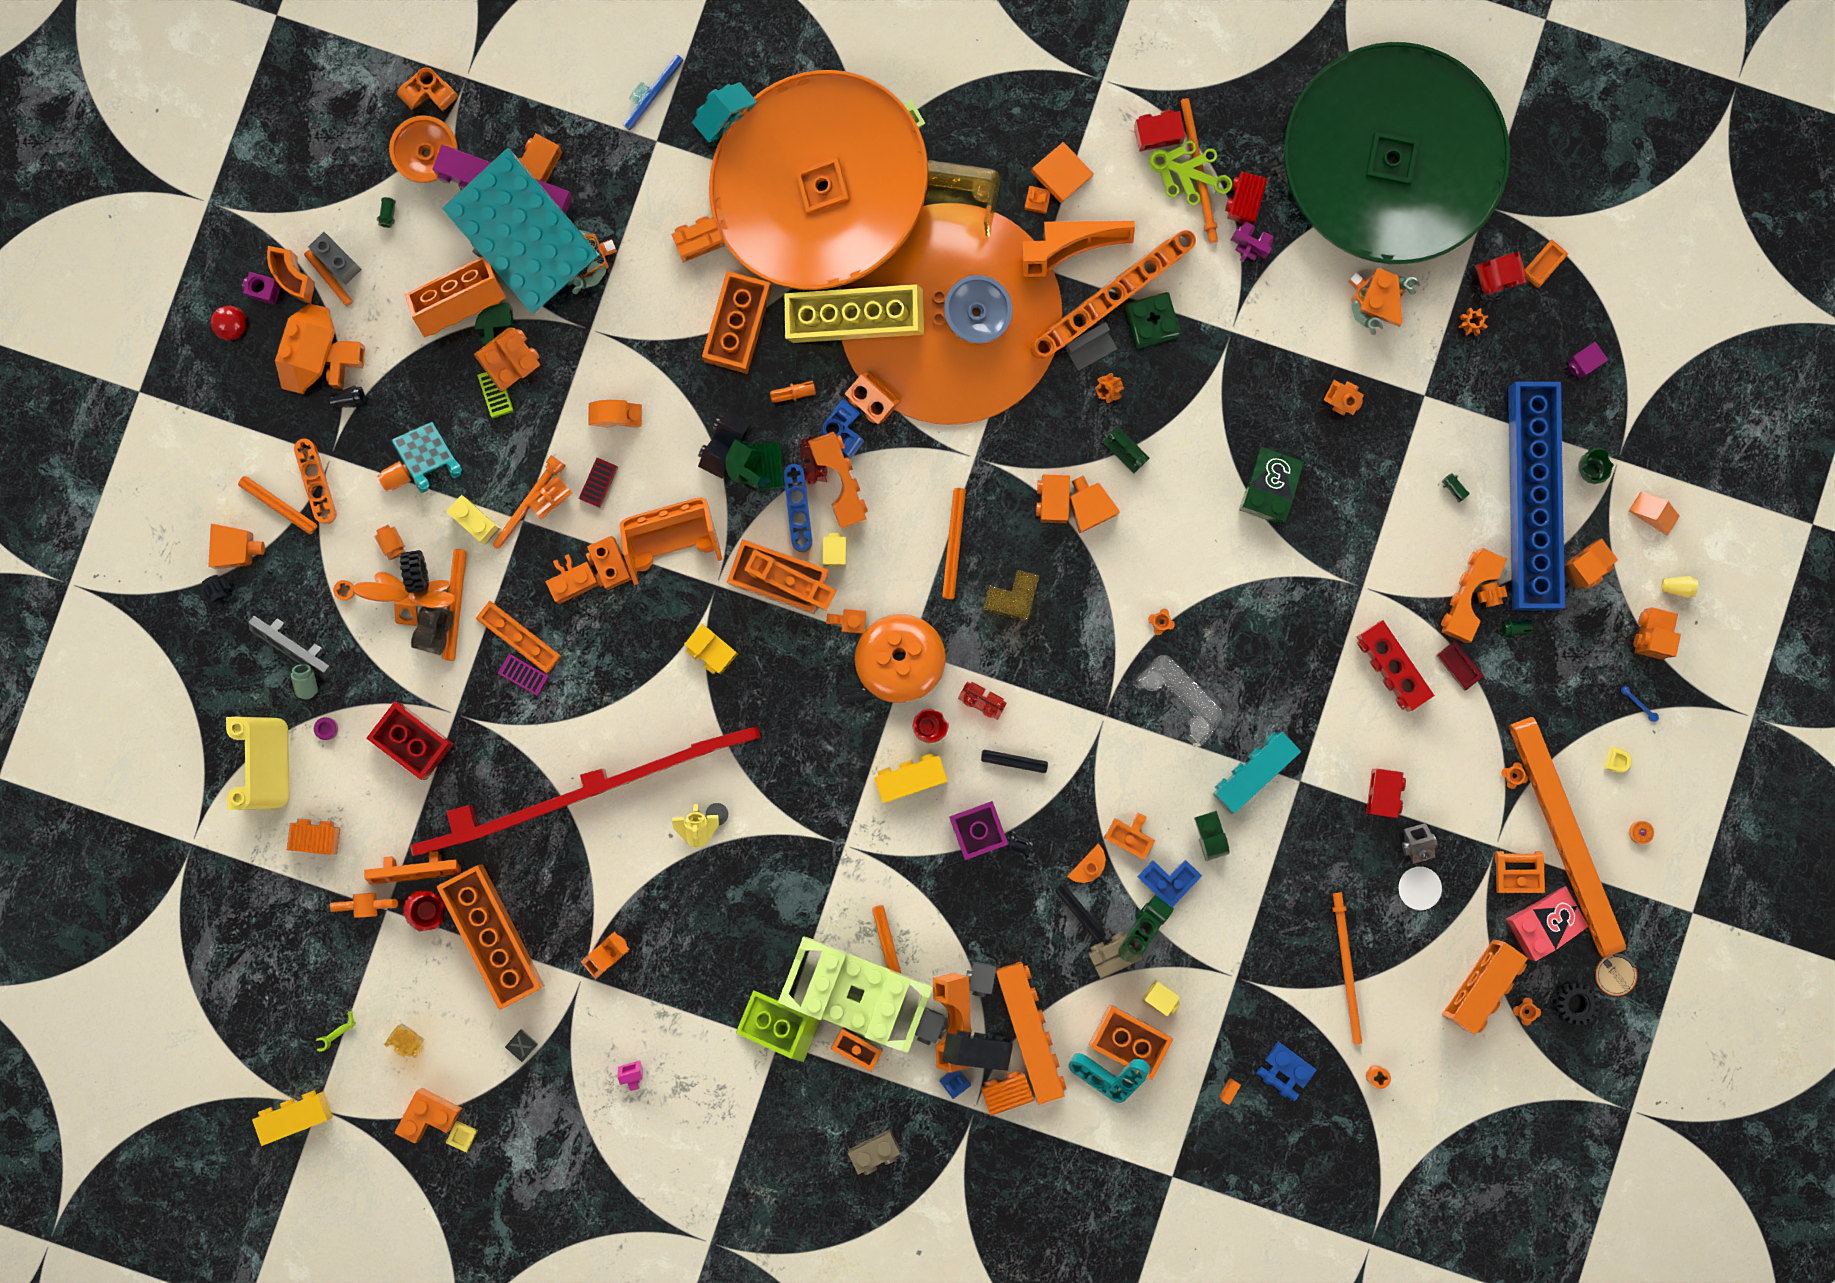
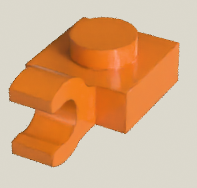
(852, 620)

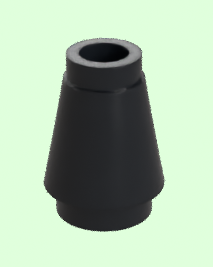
(348, 398)

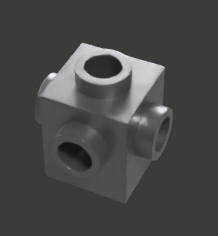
(1419, 843)

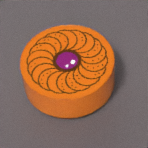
(1641, 832)

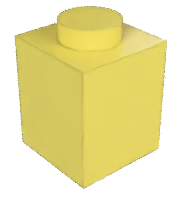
(834, 550)
(1162, 998)

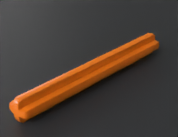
(954, 543)
(455, 589)

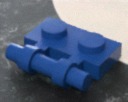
(1290, 1065)

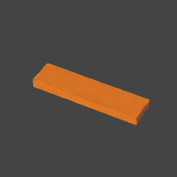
(518, 637)

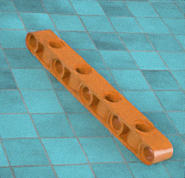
(1125, 285)

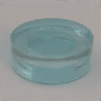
(639, 93)

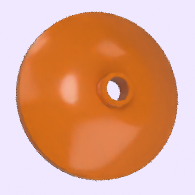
(412, 140)

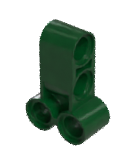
(1150, 919)

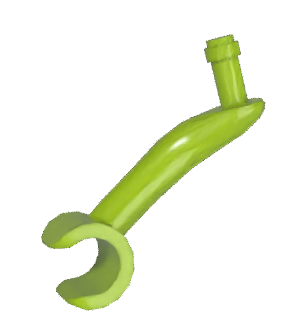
(345, 1027)

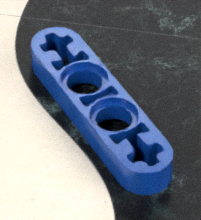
(801, 507)

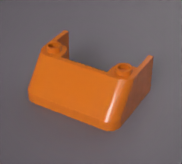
(667, 531)

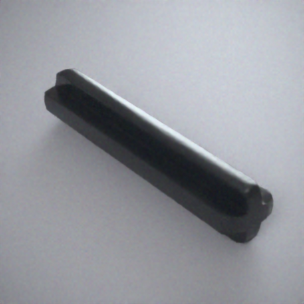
(1014, 761)
(1080, 912)

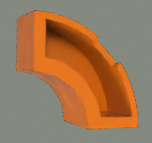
(285, 269)

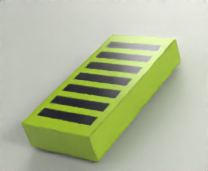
(497, 401)

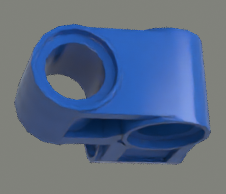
(842, 418)

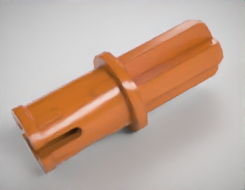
(793, 392)

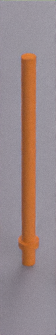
(1210, 226)
(1339, 910)

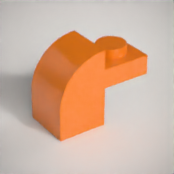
(343, 355)
(613, 413)
(605, 955)

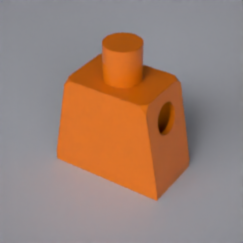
(1091, 505)
(232, 547)

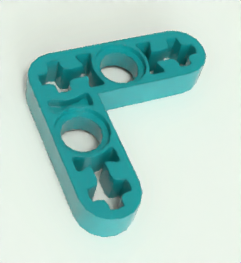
(1087, 1070)

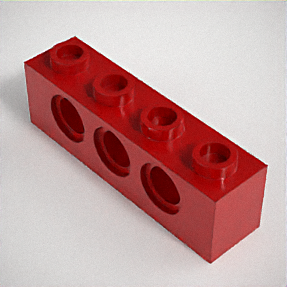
(1407, 671)

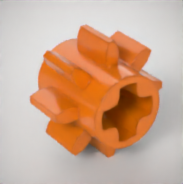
(1472, 327)
(1109, 388)
(1492, 594)

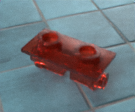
(811, 470)
(973, 697)

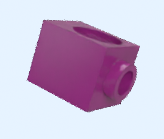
(268, 294)
(1586, 360)

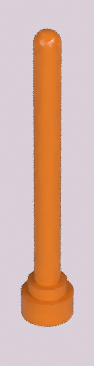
(553, 467)

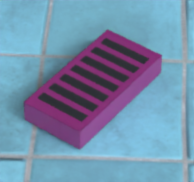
(523, 674)

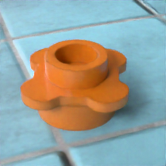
(1167, 623)
(1519, 771)
(1534, 1012)

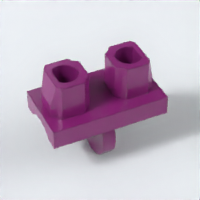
(1250, 246)

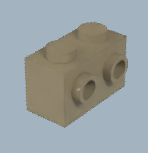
(874, 1152)

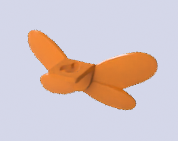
(392, 589)

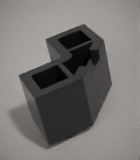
(727, 429)

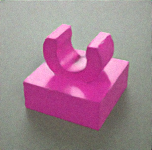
(630, 1074)

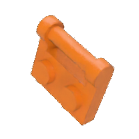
(1520, 880)

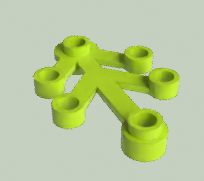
(1186, 171)

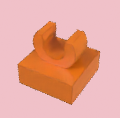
(1037, 200)

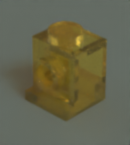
(405, 1041)

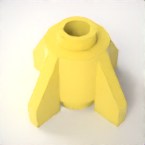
(696, 828)

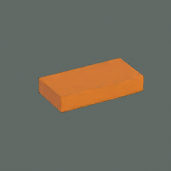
(1545, 263)

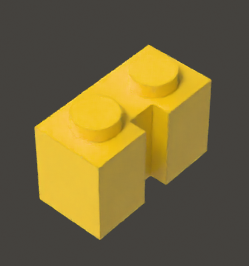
(711, 649)

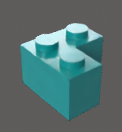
(722, 110)

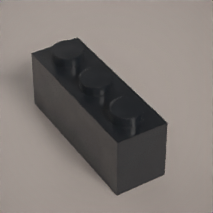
(977, 1050)

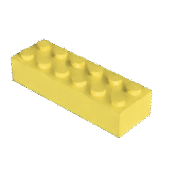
(854, 313)

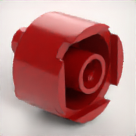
(1501, 271)

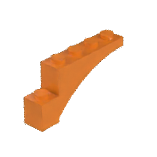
(1071, 238)

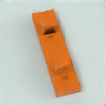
(393, 873)

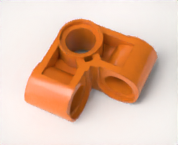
(415, 92)

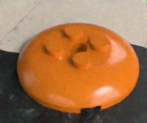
(902, 679)

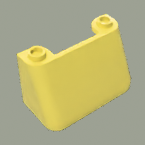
(264, 763)

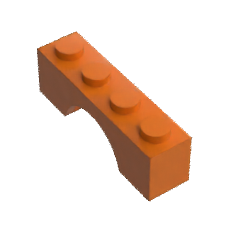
(847, 506)
(1461, 621)
(953, 993)

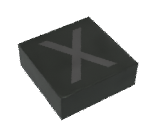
(521, 1045)

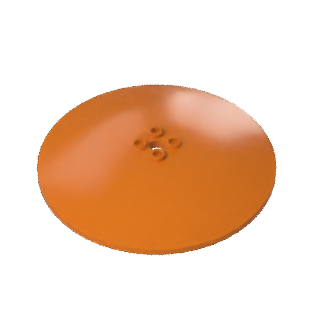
(807, 133)
(937, 372)

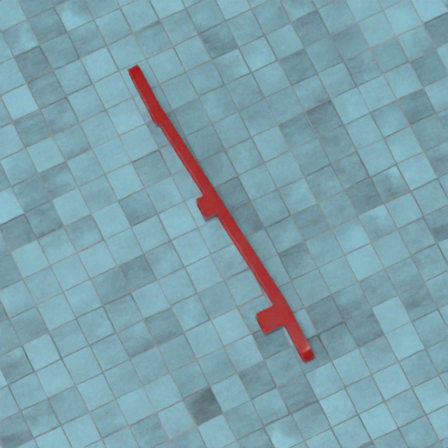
(464, 820)

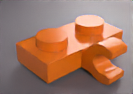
(1130, 836)

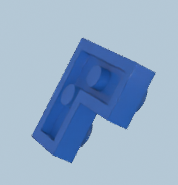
(1170, 887)

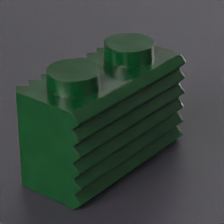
(771, 465)

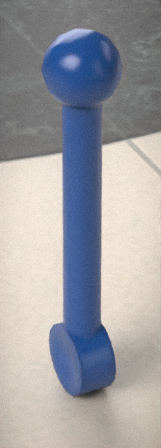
(1652, 716)

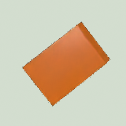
(1655, 512)

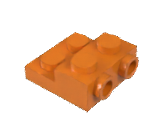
(507, 358)

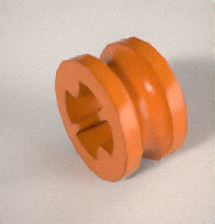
(337, 587)

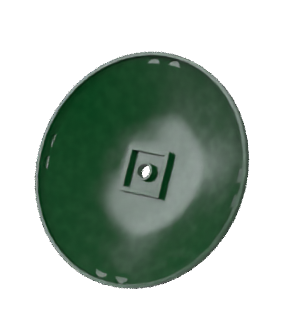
(1424, 112)

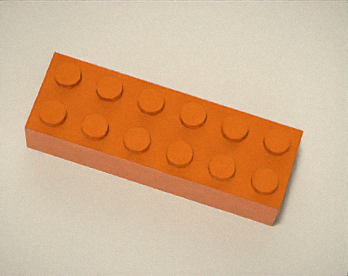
(490, 936)

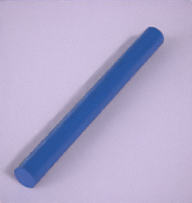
(653, 92)

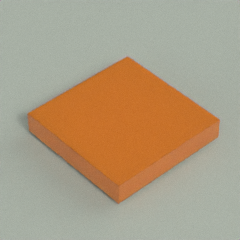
(1062, 172)

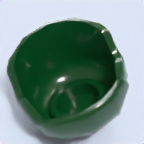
(1595, 466)

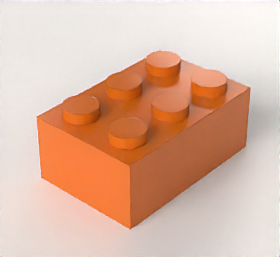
(1128, 1038)

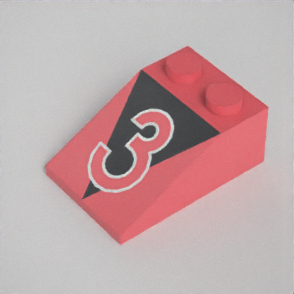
(1547, 924)

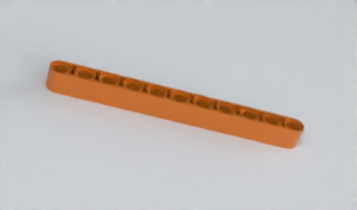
(1567, 837)

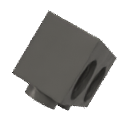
(334, 258)

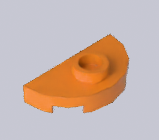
(1090, 866)

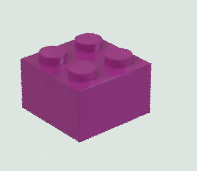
(978, 830)

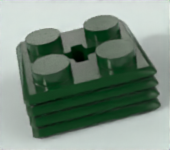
(1145, 332)

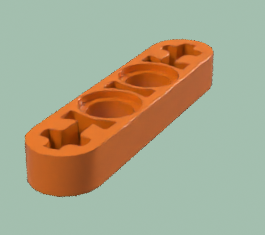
(317, 480)

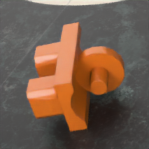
(549, 497)

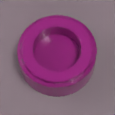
(325, 728)

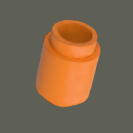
(394, 476)
(389, 542)

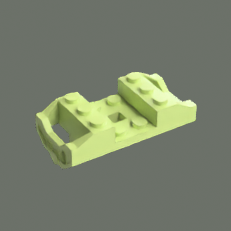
(880, 1002)

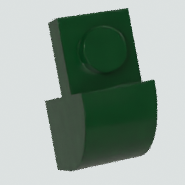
(493, 320)
(741, 465)
(1212, 838)

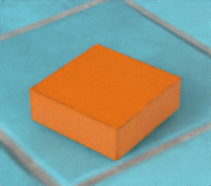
(1229, 1091)

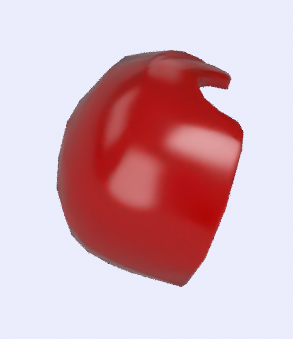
(228, 322)
(930, 726)

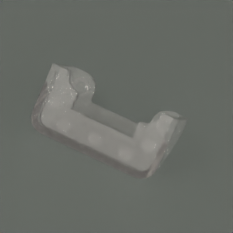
(1206, 711)

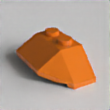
(304, 348)

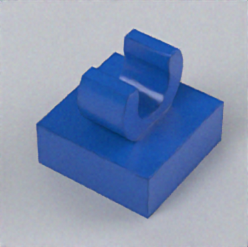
(955, 1083)

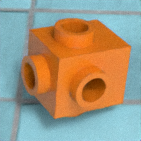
(1344, 397)

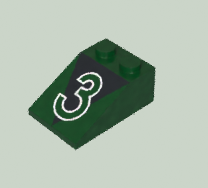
(1271, 486)

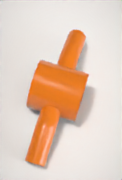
(364, 905)

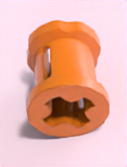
(1383, 1081)

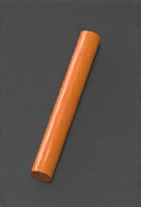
(326, 275)

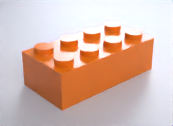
(454, 296)
(737, 322)
(751, 583)
(1485, 986)

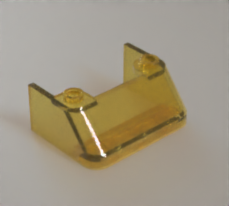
(981, 181)

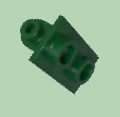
(1125, 450)

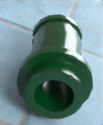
(385, 218)
(1455, 487)
(1516, 628)

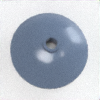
(978, 294)

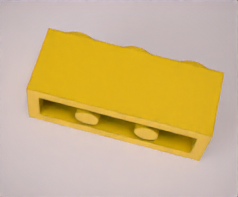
(910, 778)
(292, 1117)

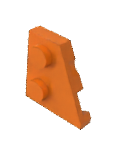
(1383, 298)

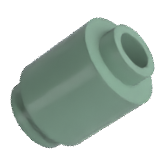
(304, 681)

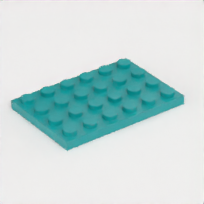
(520, 231)

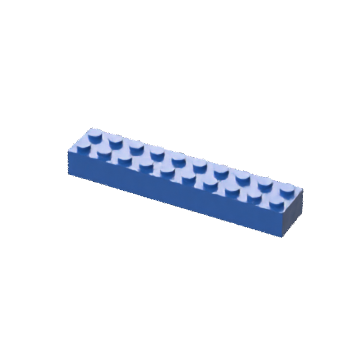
(1536, 496)

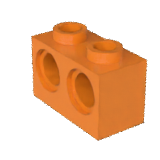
(875, 393)

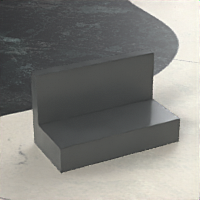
(1091, 347)

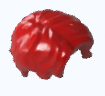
(424, 910)

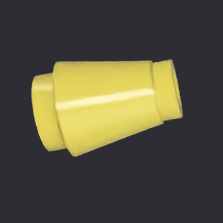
(1680, 586)

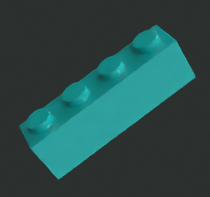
(1256, 772)

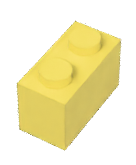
(473, 519)

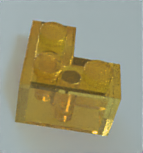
(1014, 602)

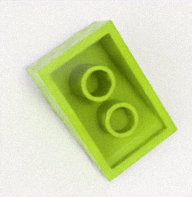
(777, 1026)

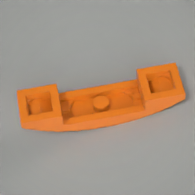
(789, 580)

